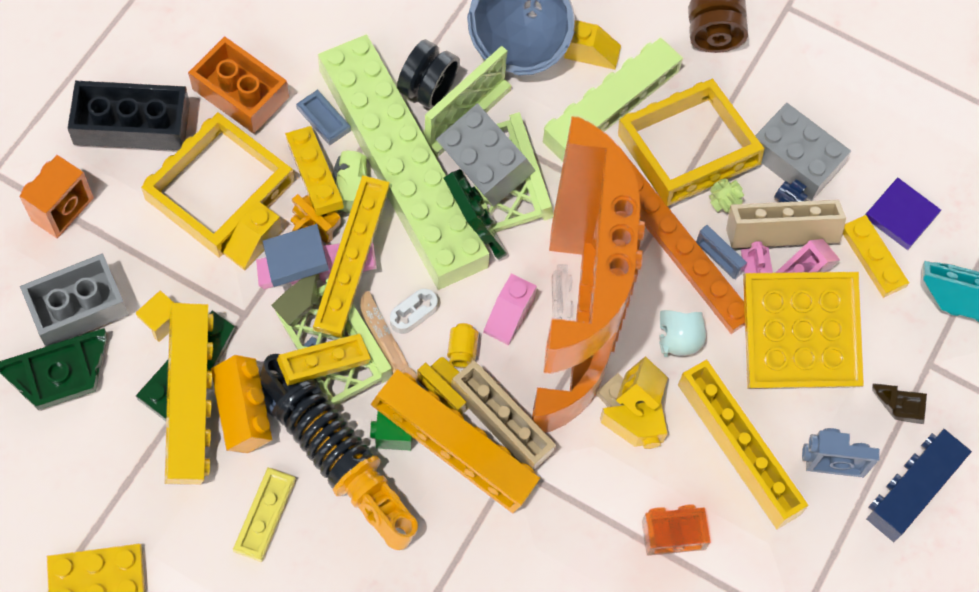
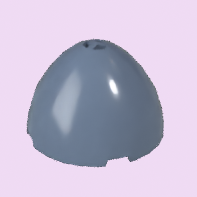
(530, 41)

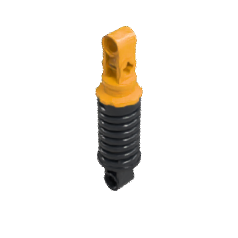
(338, 453)

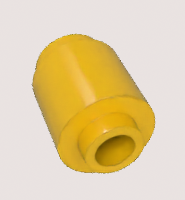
(462, 345)

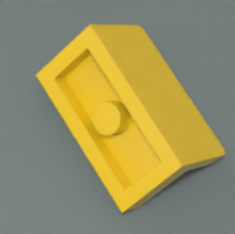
(438, 380)

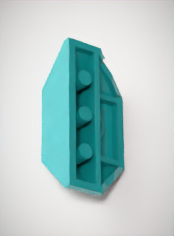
(953, 288)

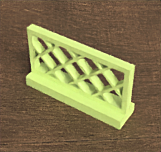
(483, 86)
(533, 183)
(355, 325)

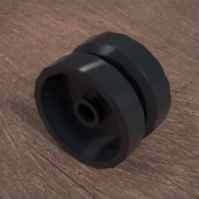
(428, 73)

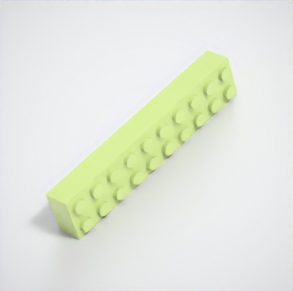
(404, 159)

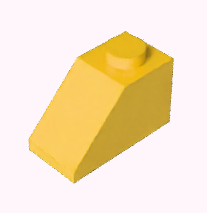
(593, 46)
(249, 234)
(637, 430)

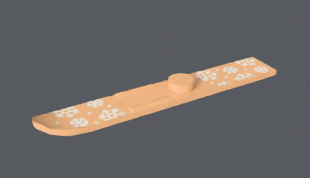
(383, 336)

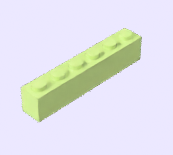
(617, 93)

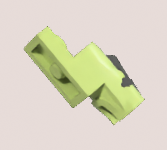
(347, 176)

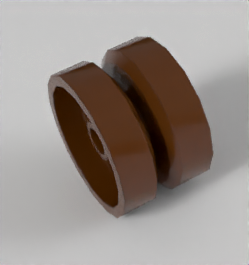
(717, 24)

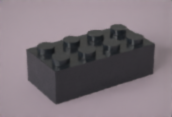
(128, 115)

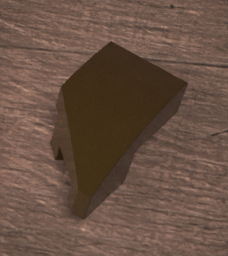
(902, 405)

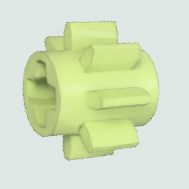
(725, 194)

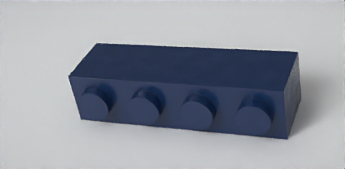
(918, 485)

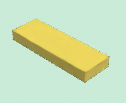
(264, 514)

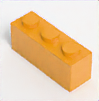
(241, 404)

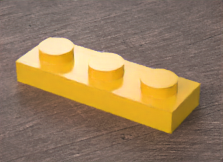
(874, 256)
(323, 359)

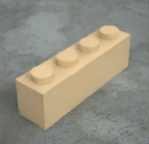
(785, 223)
(502, 416)

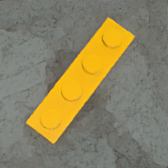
(314, 171)

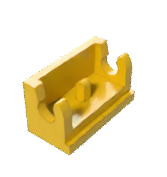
(642, 383)

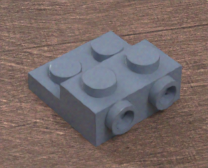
(833, 454)

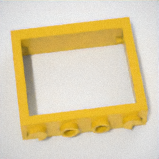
(191, 148)
(703, 176)

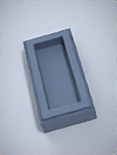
(323, 117)
(721, 252)

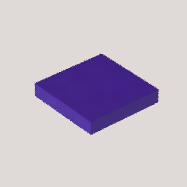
(902, 213)

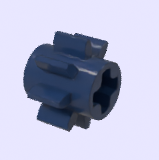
(791, 192)

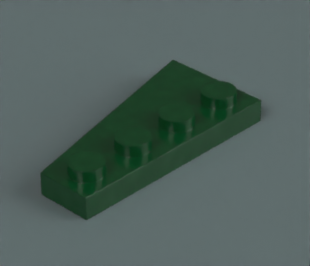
(154, 392)

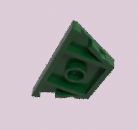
(477, 217)
(58, 370)

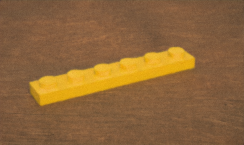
(351, 257)

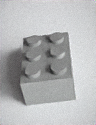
(801, 150)
(485, 154)
(74, 300)

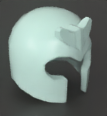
(684, 332)

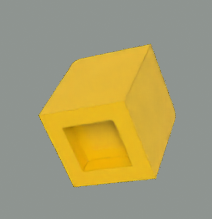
(156, 315)

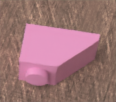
(812, 257)
(510, 309)

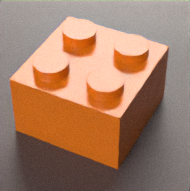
(56, 196)

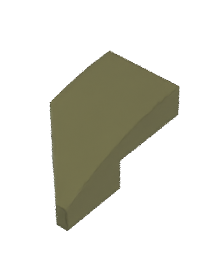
(297, 300)

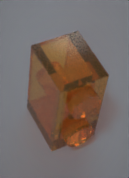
(675, 530)

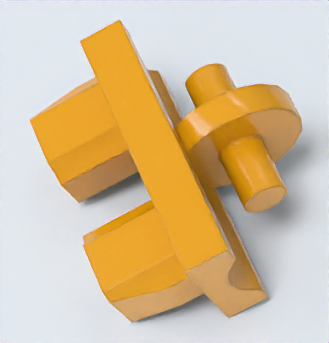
(306, 216)

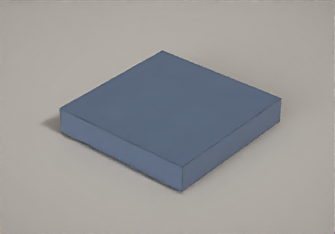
(295, 255)

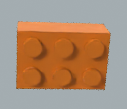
(239, 84)

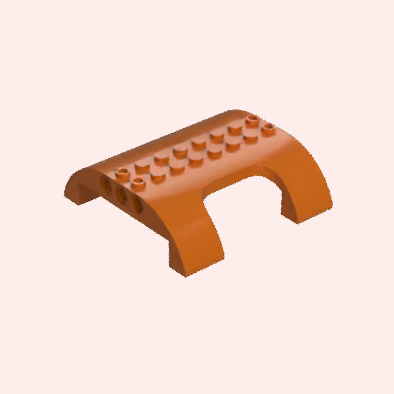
(600, 220)

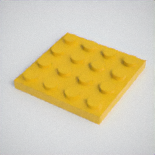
(803, 330)

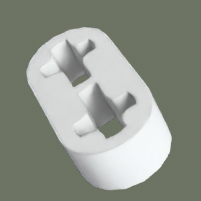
(409, 306)

